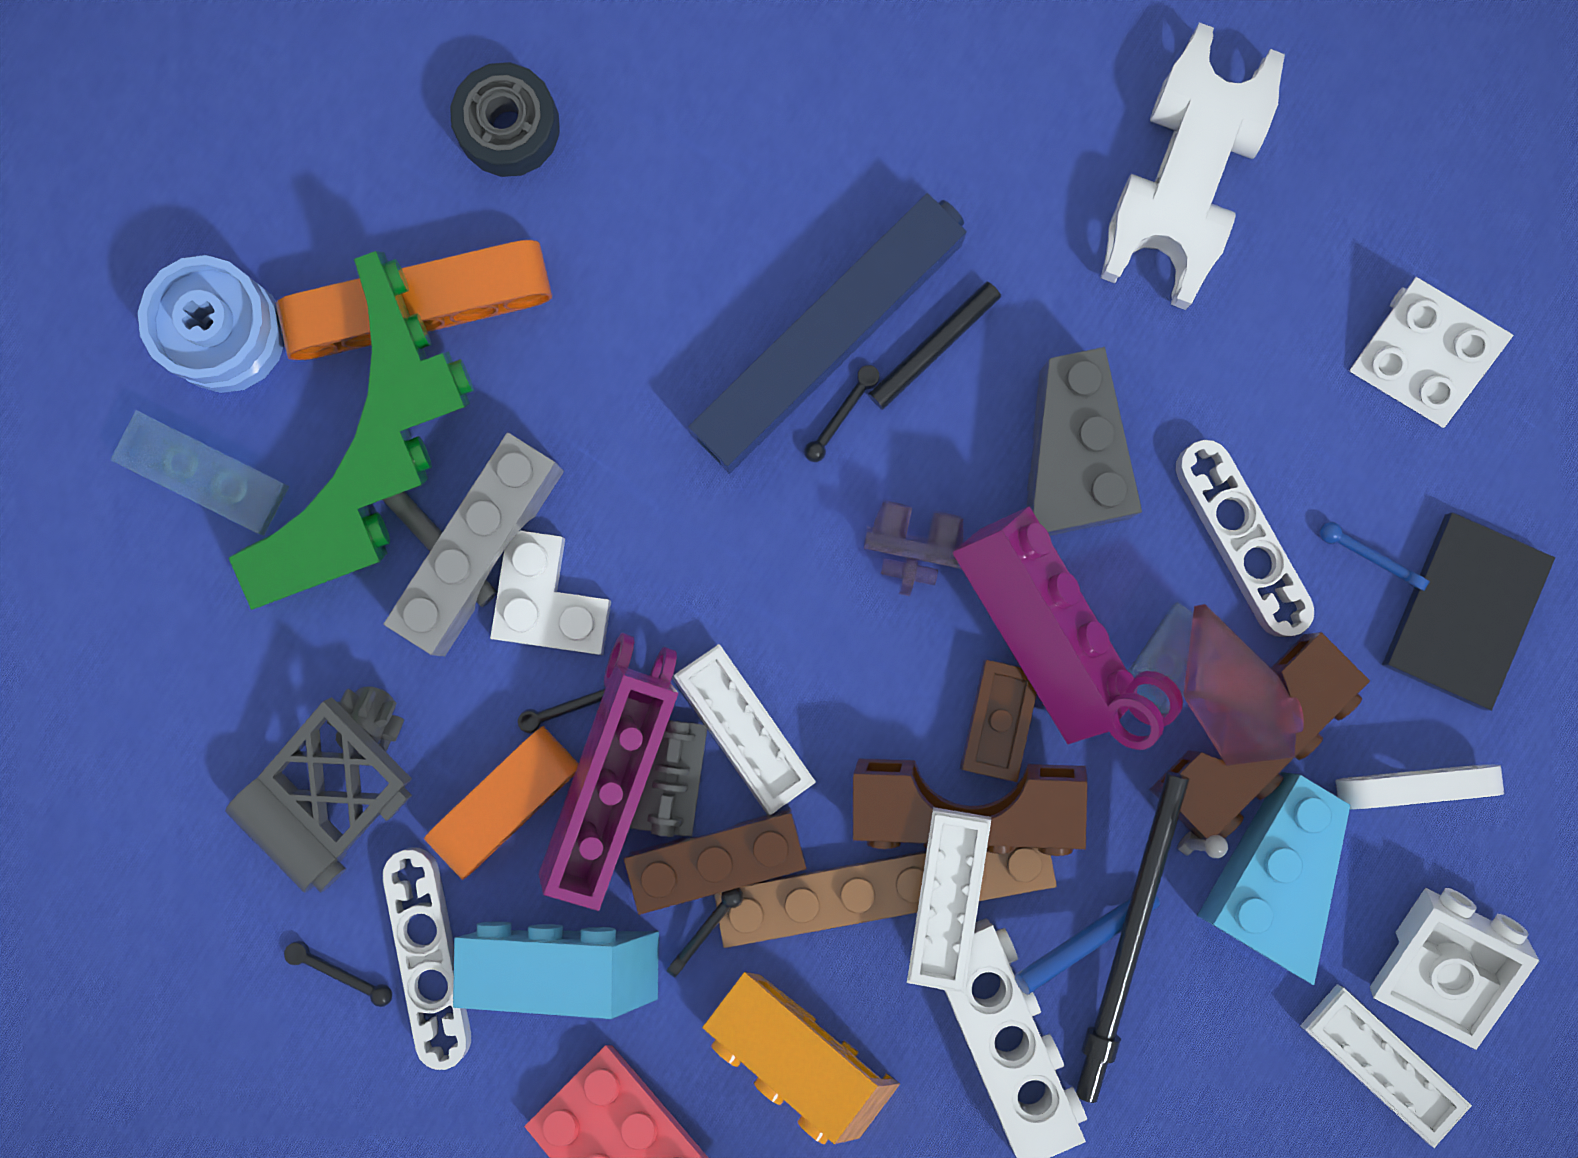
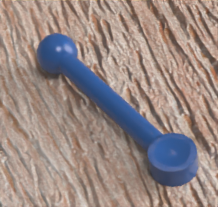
(1332, 533)

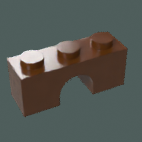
(714, 862)

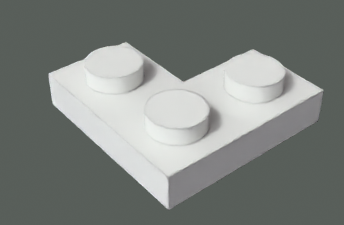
(532, 609)

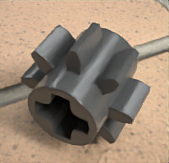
(373, 712)

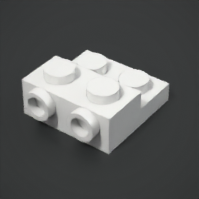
(1455, 966)

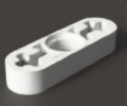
(1421, 786)

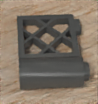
(294, 822)

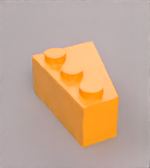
(797, 1061)

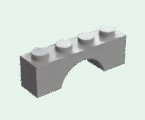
(487, 520)

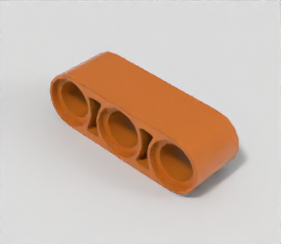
(502, 802)

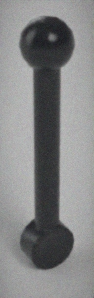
(867, 378)
(531, 719)
(730, 899)
(299, 953)

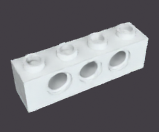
(1035, 1128)

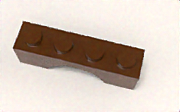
(1326, 689)
(1040, 812)

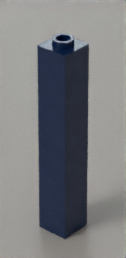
(829, 332)

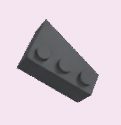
(1080, 449)

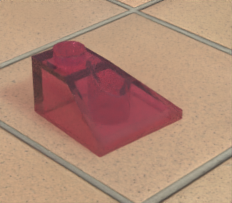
(1238, 695)

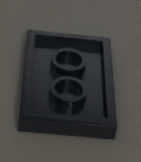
(1471, 613)

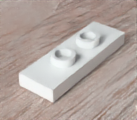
(743, 729)
(949, 900)
(1385, 1065)

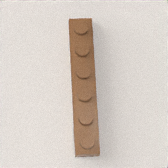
(864, 894)

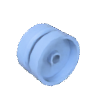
(210, 324)

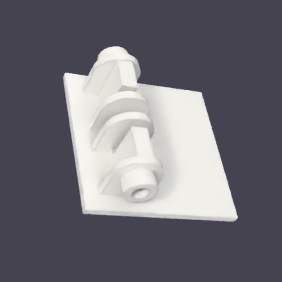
(1430, 351)

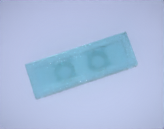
(199, 473)

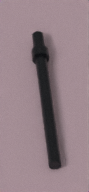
(1102, 1040)

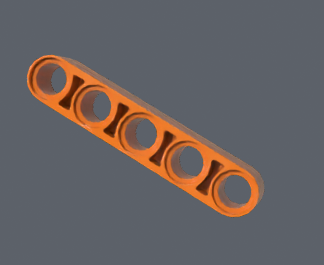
(440, 291)

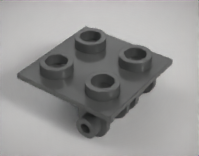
(673, 782)

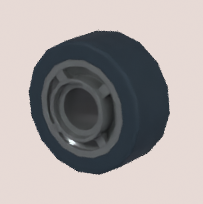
(499, 90)

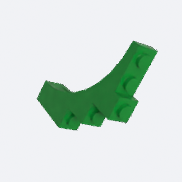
(404, 390)

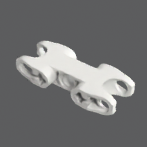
(1208, 124)

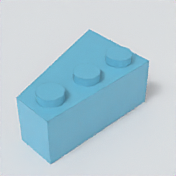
(1283, 876)
(555, 970)

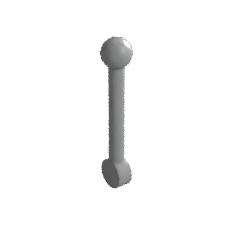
(1214, 846)

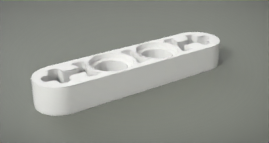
(1236, 543)
(418, 958)

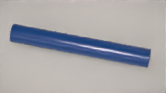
(1074, 949)

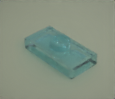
(1166, 654)

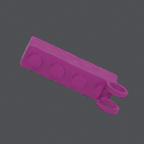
(1058, 635)
(609, 777)

